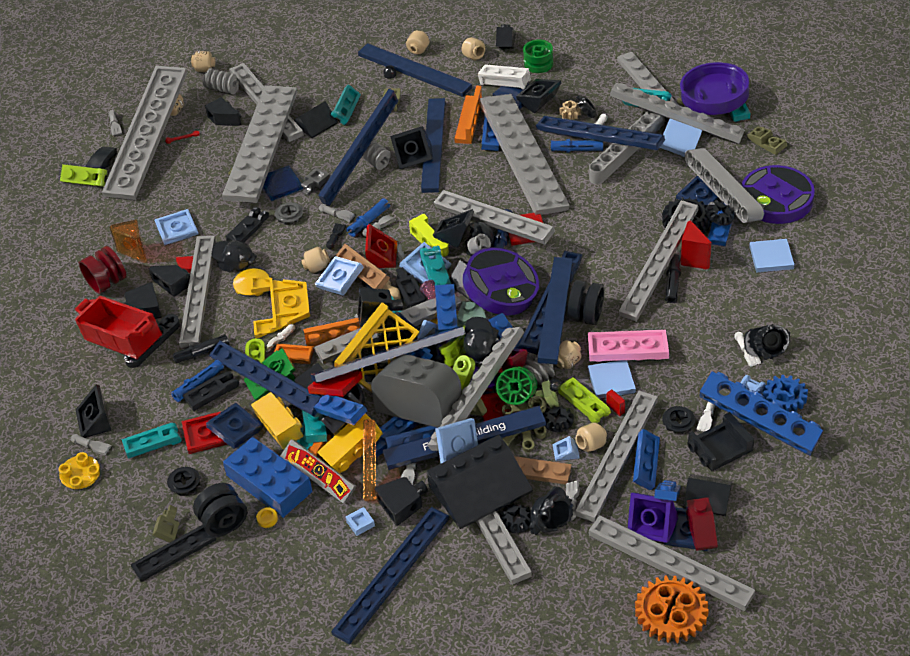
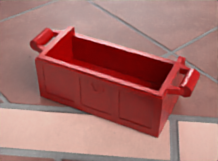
(117, 326)

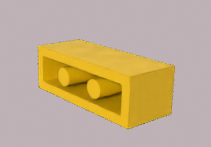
(277, 419)
(346, 445)

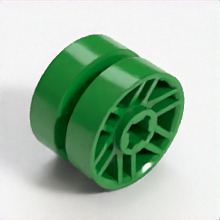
(538, 56)
(507, 382)

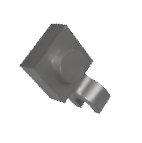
(314, 179)

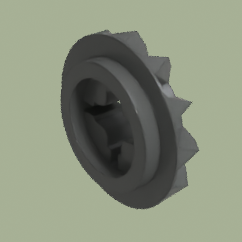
(282, 212)

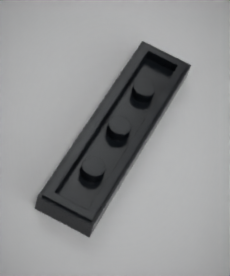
(171, 553)

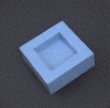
(360, 521)

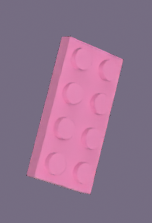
(628, 345)

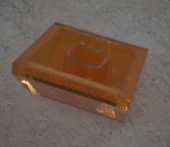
(129, 240)

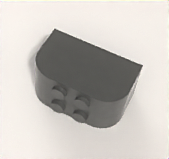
(416, 390)

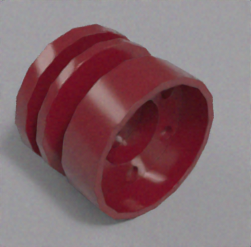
(102, 270)

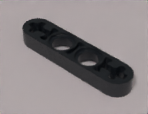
(162, 324)

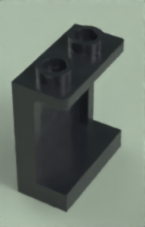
(721, 443)

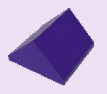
(652, 517)

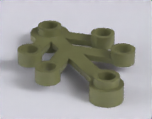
(533, 401)

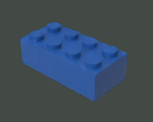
(267, 476)

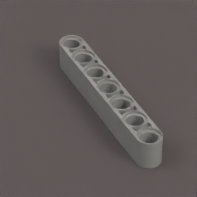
(617, 154)
(724, 185)

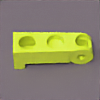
(424, 233)

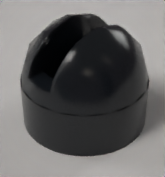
(389, 72)

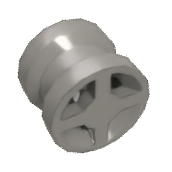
(483, 243)

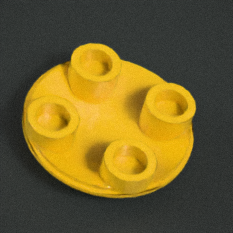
(242, 281)
(79, 471)

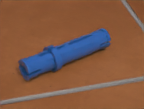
(574, 145)
(362, 221)
(203, 376)

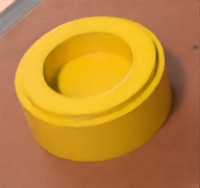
(267, 517)

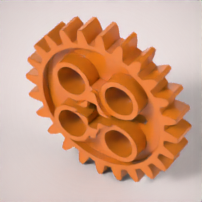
(691, 616)

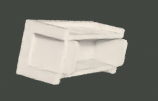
(504, 76)

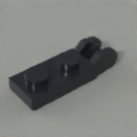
(248, 225)
(210, 390)

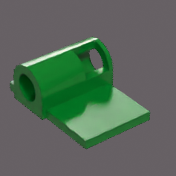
(278, 362)

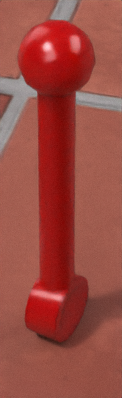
(168, 140)

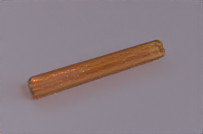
(369, 460)

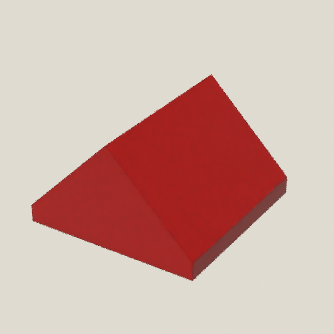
(380, 248)
(695, 248)

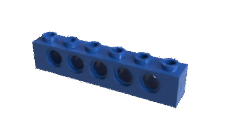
(805, 443)

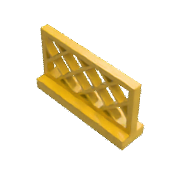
(365, 334)

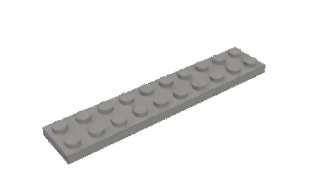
(144, 133)
(260, 144)
(524, 155)

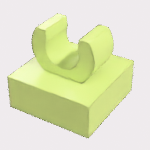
(548, 395)

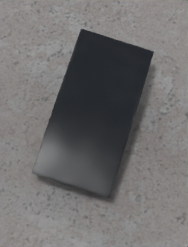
(101, 157)

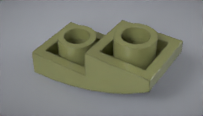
(766, 140)

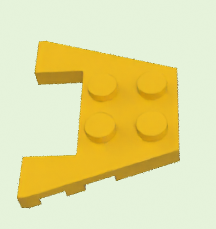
(288, 301)

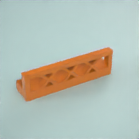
(469, 118)
(320, 334)

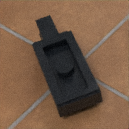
(409, 288)

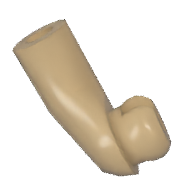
(395, 292)

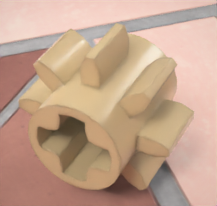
(570, 110)

